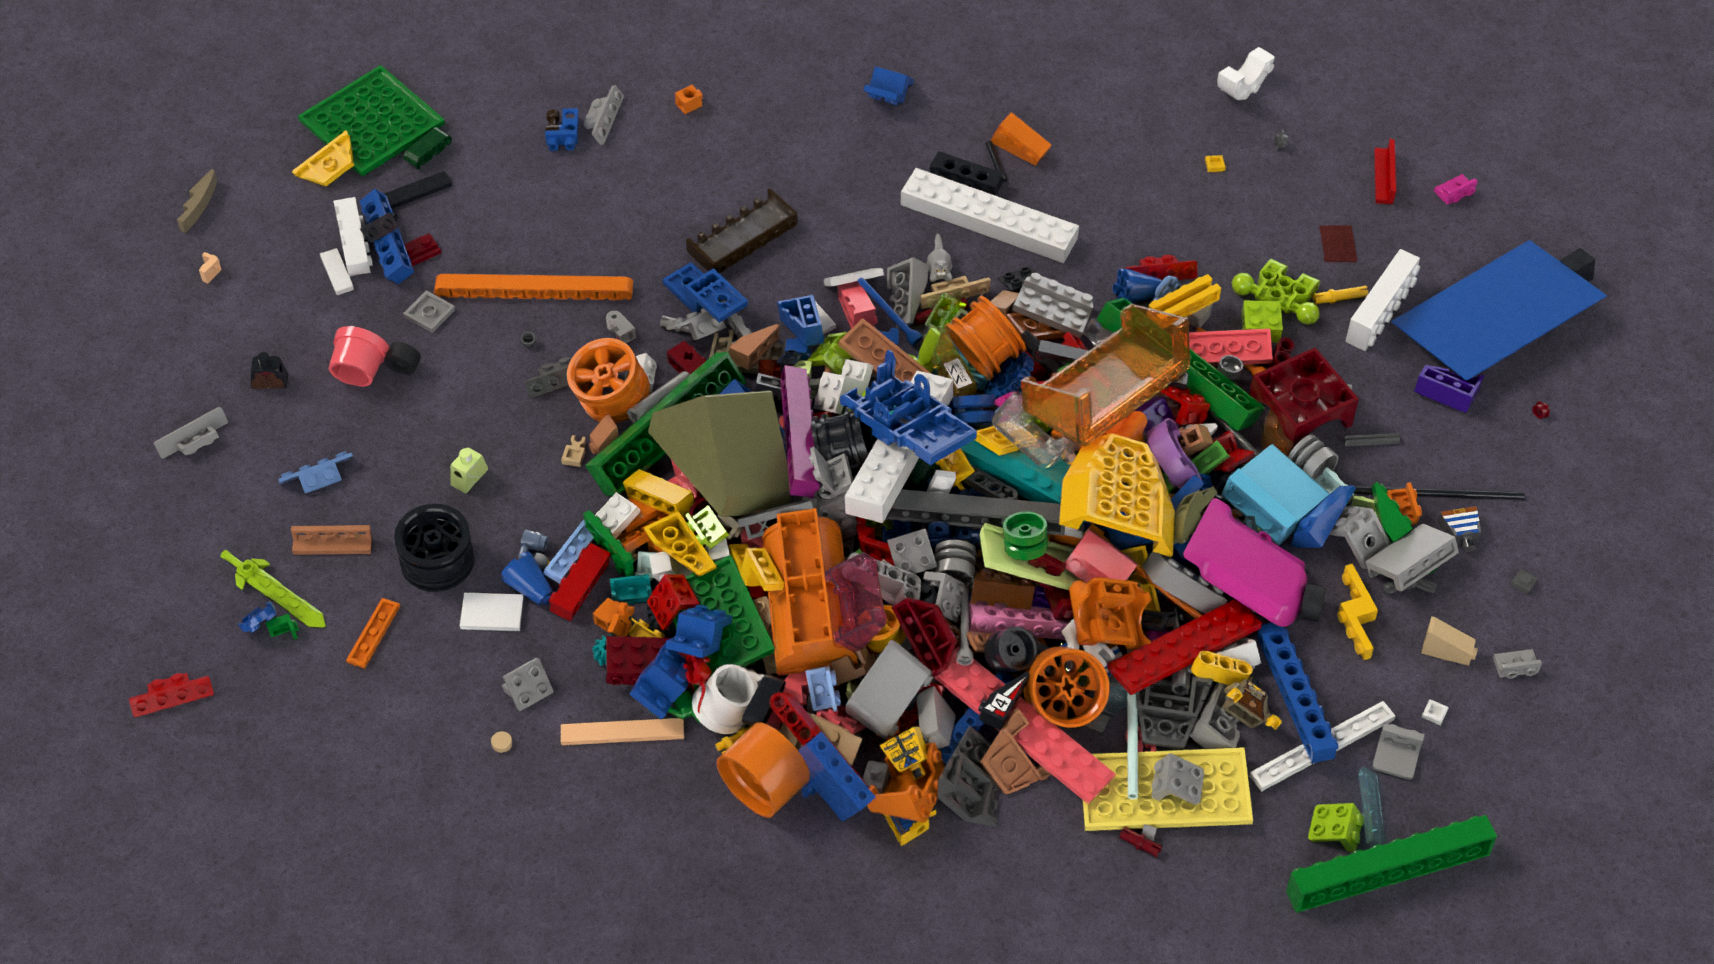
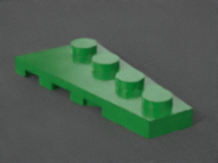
(621, 558)

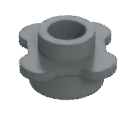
(1280, 140)

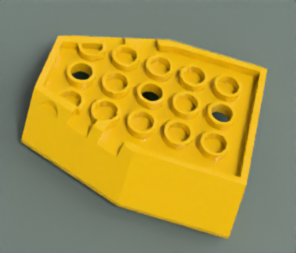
(1097, 495)

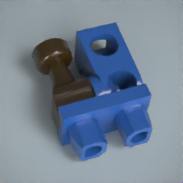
(562, 134)

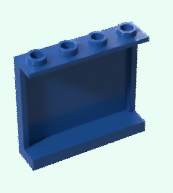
(835, 778)

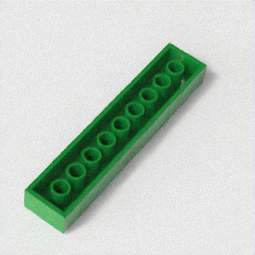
(1225, 397)
(636, 447)
(1390, 863)

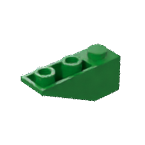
(1388, 513)

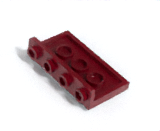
(630, 656)

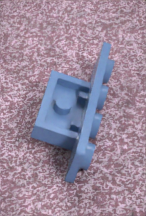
(319, 475)

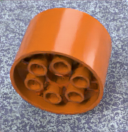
(1096, 680)
(763, 769)

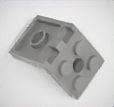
(1356, 526)

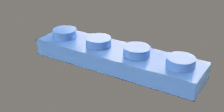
(569, 553)

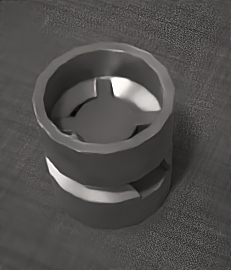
(1231, 367)

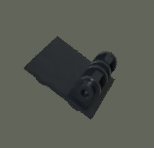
(1016, 279)

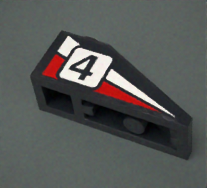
(1001, 702)

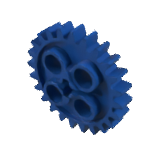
(1010, 376)

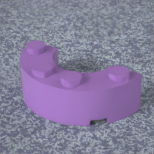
(1169, 454)

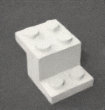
(833, 385)

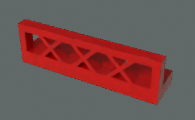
(1385, 173)

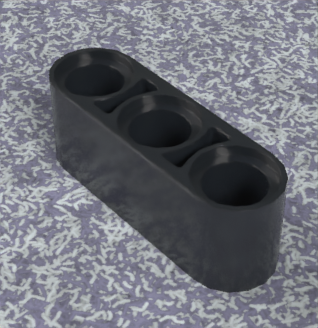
(759, 706)

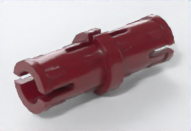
(1140, 842)

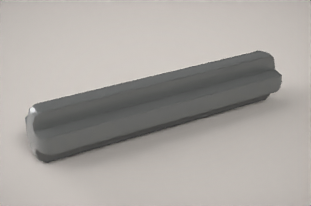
(1371, 439)

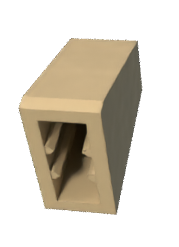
(1448, 643)

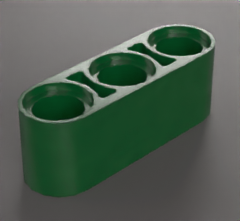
(427, 147)

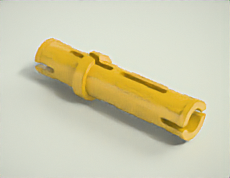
(1339, 295)

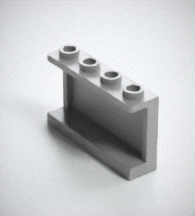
(1413, 556)

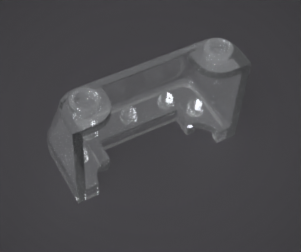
(1028, 436)

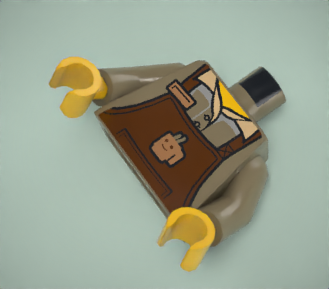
(1249, 704)

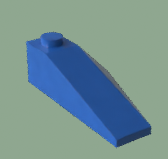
(1320, 521)

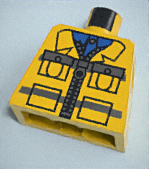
(907, 752)

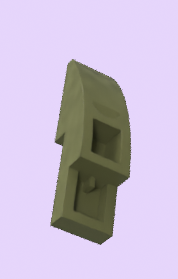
(1188, 513)

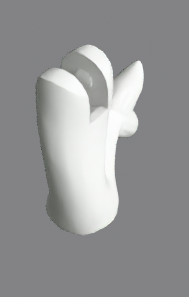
(1070, 635)

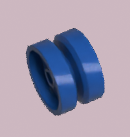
(973, 407)

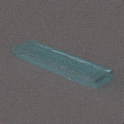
(1371, 807)

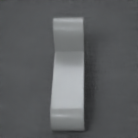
(897, 581)

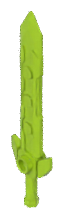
(252, 573)

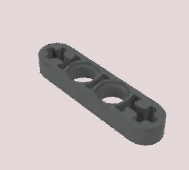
(989, 482)

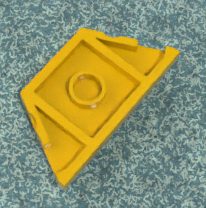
(328, 162)

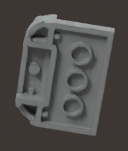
(1054, 304)

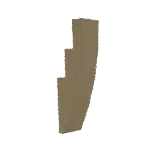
(200, 197)

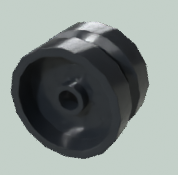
(1010, 650)

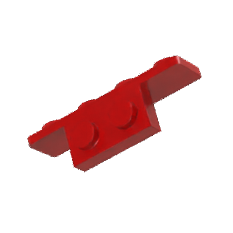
(1166, 266)
(170, 693)

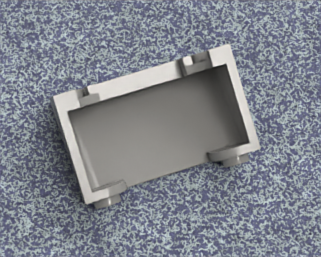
(888, 690)

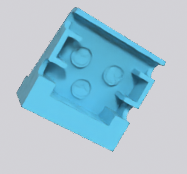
(1274, 493)

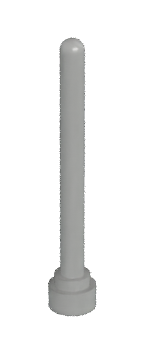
(965, 655)

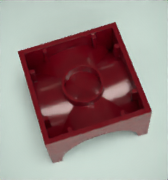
(1304, 394)

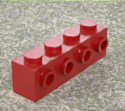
(579, 582)

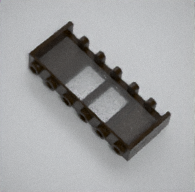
(743, 234)

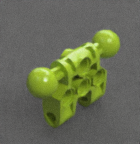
(1278, 287)

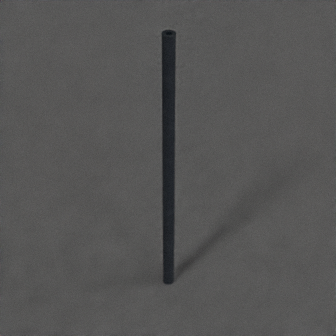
(1452, 493)

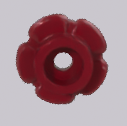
(1541, 408)

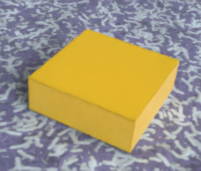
(1215, 163)

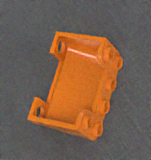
(910, 797)

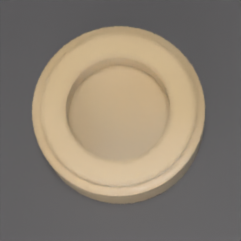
(501, 741)

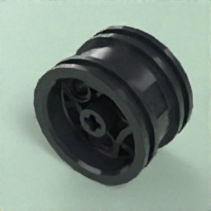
(434, 547)

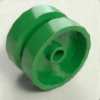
(1025, 535)

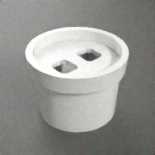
(725, 713)

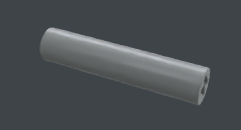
(651, 400)

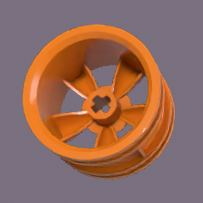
(985, 337)
(600, 363)

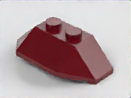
(927, 633)

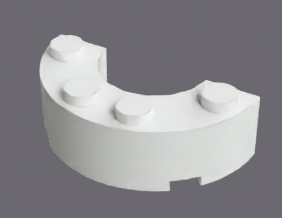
(1249, 77)
(663, 563)

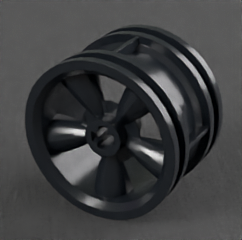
(841, 436)

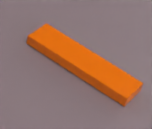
(373, 633)

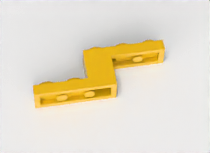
(756, 567)
(1357, 612)

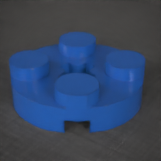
(252, 620)

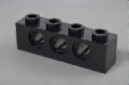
(967, 173)

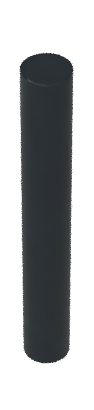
(995, 159)

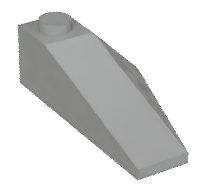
(907, 285)
(1214, 725)

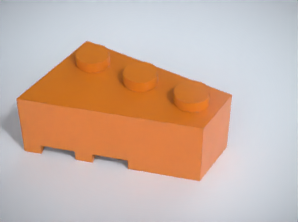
(1020, 140)

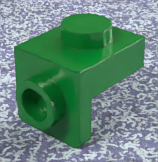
(282, 624)

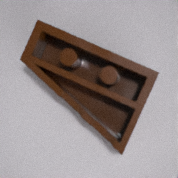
(1002, 590)

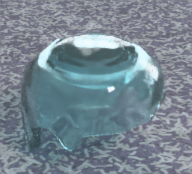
(1116, 699)

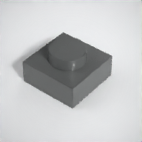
(1524, 581)
(1098, 725)

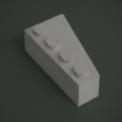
(1183, 583)

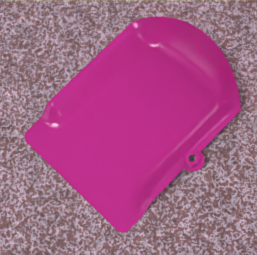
(1247, 565)

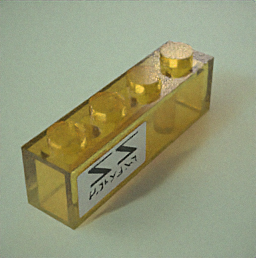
(950, 365)

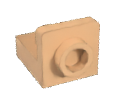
(210, 268)

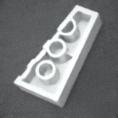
(352, 238)

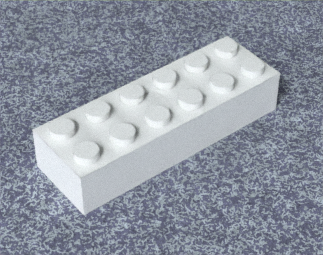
(1382, 300)

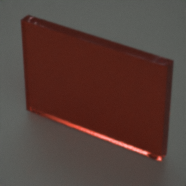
(1338, 243)

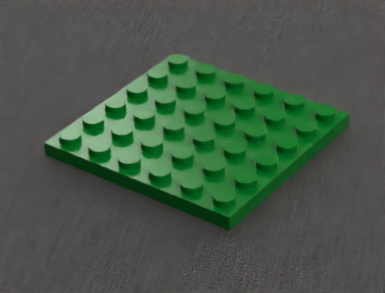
(378, 116)

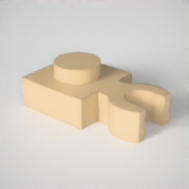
(574, 454)

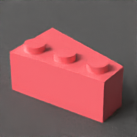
(856, 304)

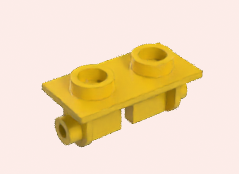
(640, 629)

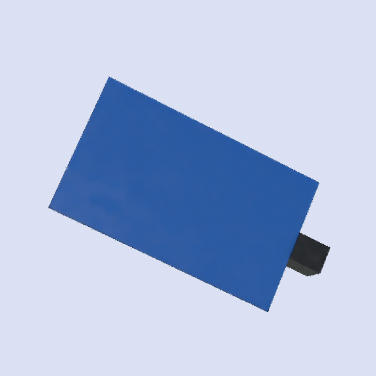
(1502, 307)

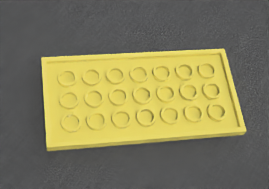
(1223, 795)

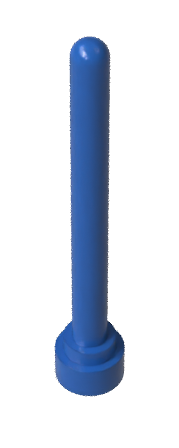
(912, 336)

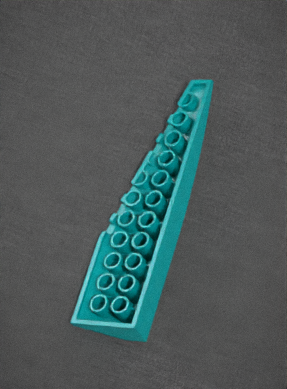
(1019, 472)

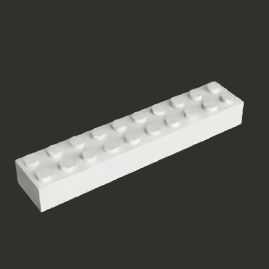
(989, 215)
(888, 466)

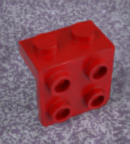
(1193, 406)
(1237, 456)

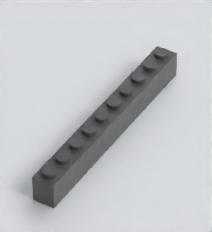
(968, 510)

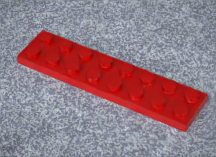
(1181, 646)

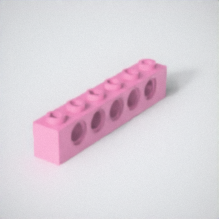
(999, 617)

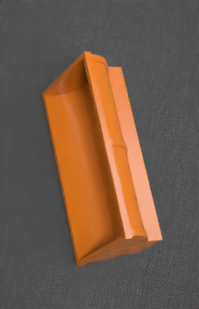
(806, 609)

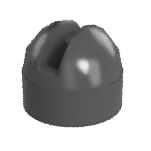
(528, 336)

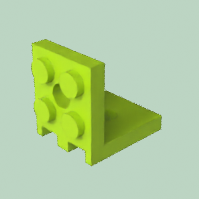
(831, 354)

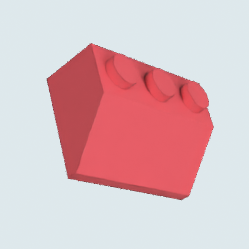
(1098, 558)

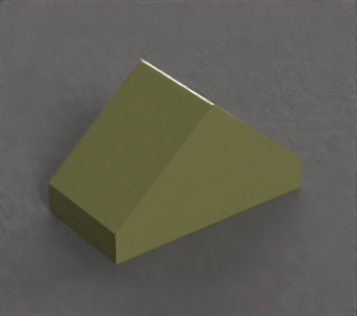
(728, 449)

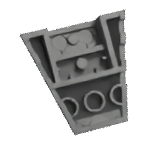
(1167, 717)
(966, 783)

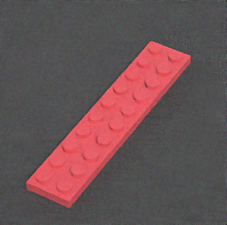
(1039, 739)

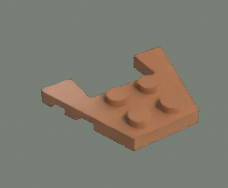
(1008, 762)

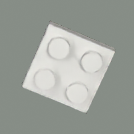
(617, 514)

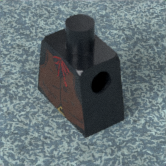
(268, 372)

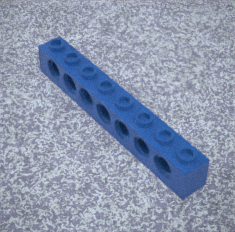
(1297, 693)

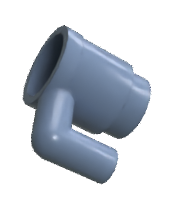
(533, 541)

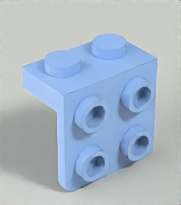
(821, 688)

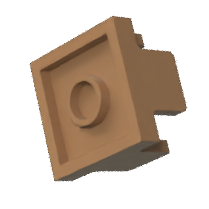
(847, 671)

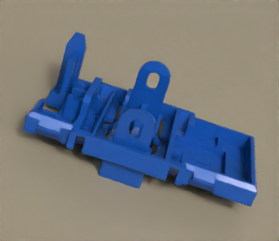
(931, 426)

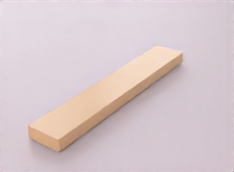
(622, 731)

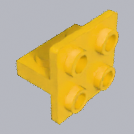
(957, 463)

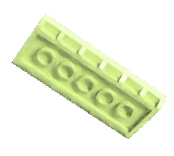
(996, 558)

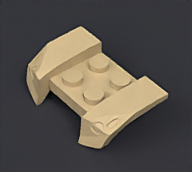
(841, 737)

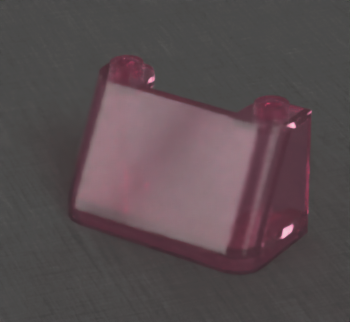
(860, 600)

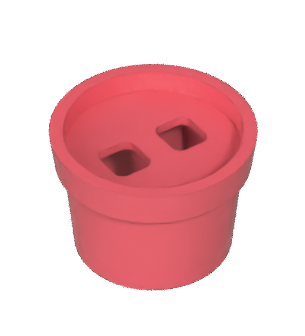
(357, 355)

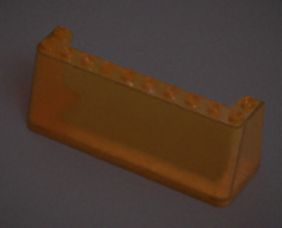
(1112, 376)

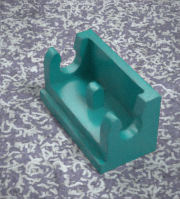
(631, 589)

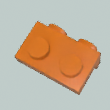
(1407, 501)

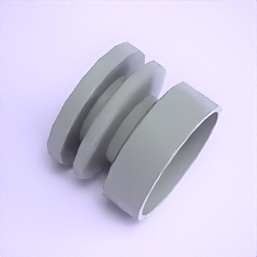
(1313, 456)
(956, 560)

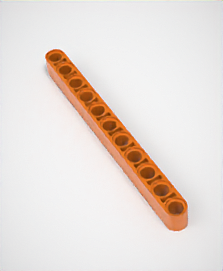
(533, 286)

